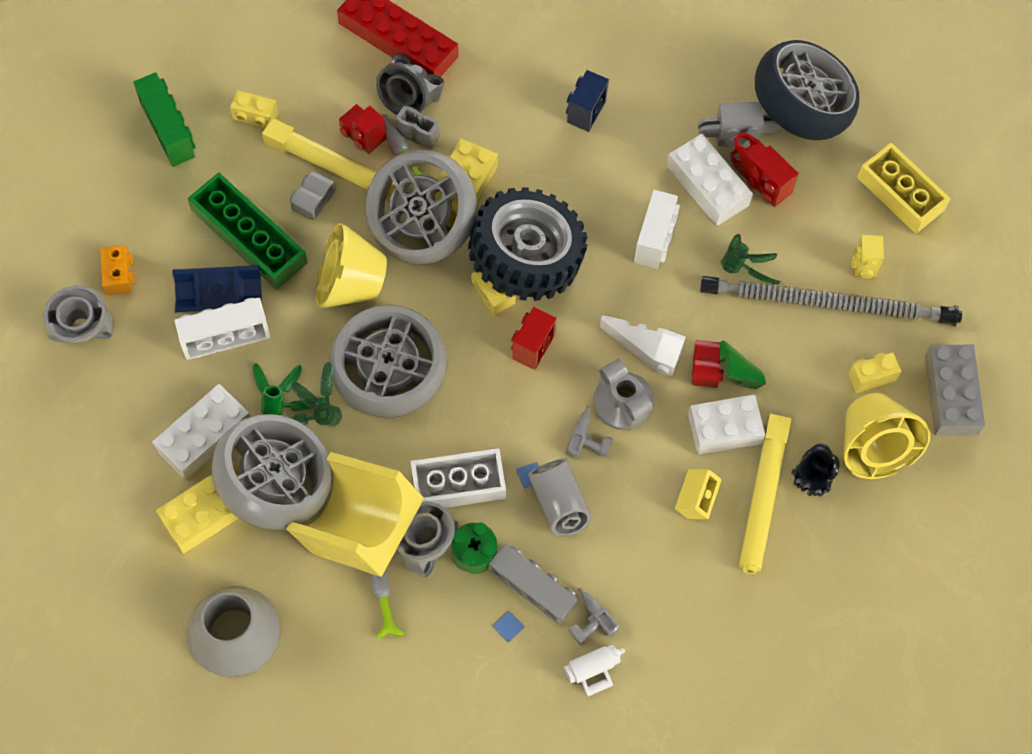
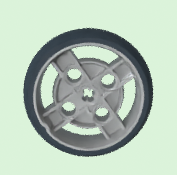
(806, 90)

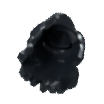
(816, 470)

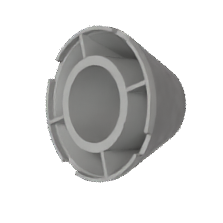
(247, 651)

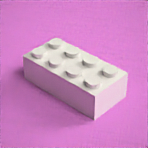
(709, 179)
(222, 328)
(197, 432)
(460, 478)

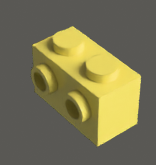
(253, 109)
(868, 256)
(494, 300)
(874, 372)
(698, 494)

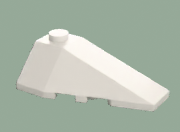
(656, 348)

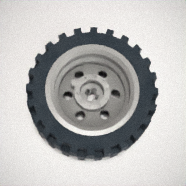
(522, 259)

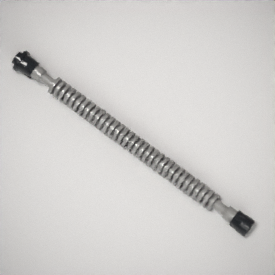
(944, 314)

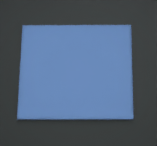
(523, 474)
(508, 626)

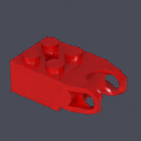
(764, 169)

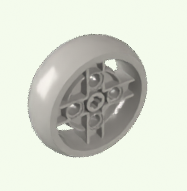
(386, 227)
(401, 323)
(277, 441)

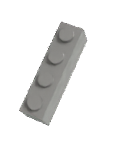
(533, 584)

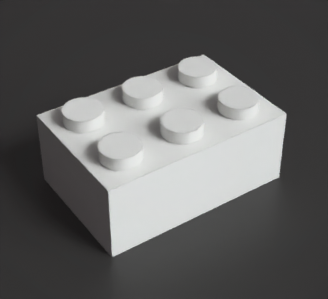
(657, 229)
(726, 424)

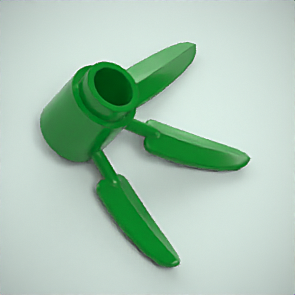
(273, 396)

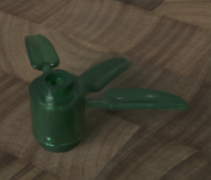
(737, 255)
(324, 413)

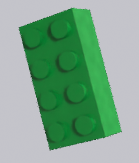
(165, 119)

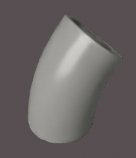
(560, 497)

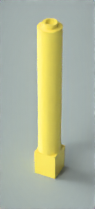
(285, 139)
(764, 493)

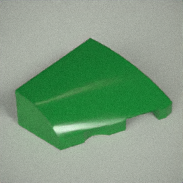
(740, 368)

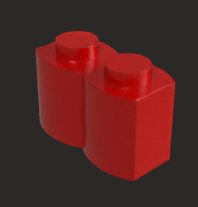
(706, 364)

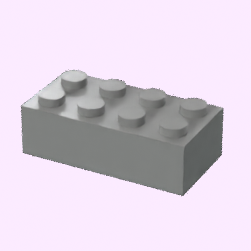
(954, 390)

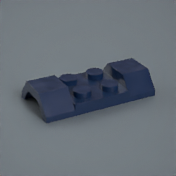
(214, 287)

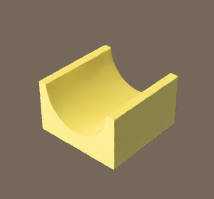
(363, 517)

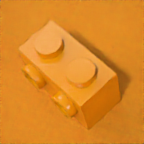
(117, 270)

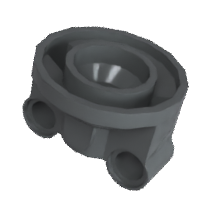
(407, 85)

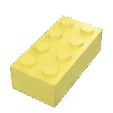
(479, 165)
(903, 188)
(196, 514)

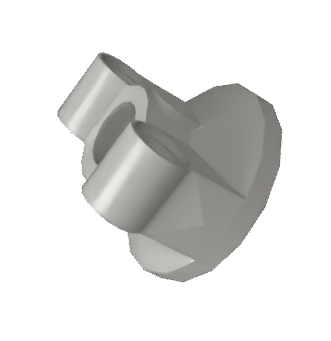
(74, 304)
(620, 411)
(429, 521)

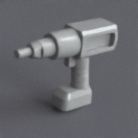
(581, 438)
(599, 617)

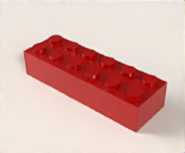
(399, 33)

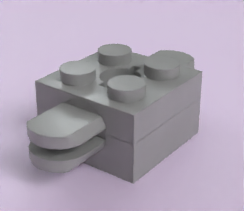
(737, 118)

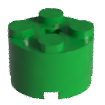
(474, 535)

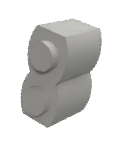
(417, 126)
(313, 195)

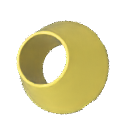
(350, 271)
(882, 436)

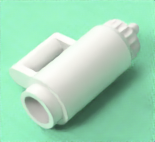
(592, 665)

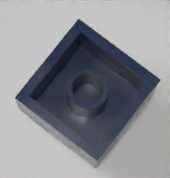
(587, 100)

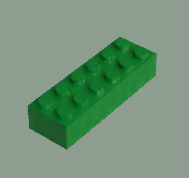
(247, 230)

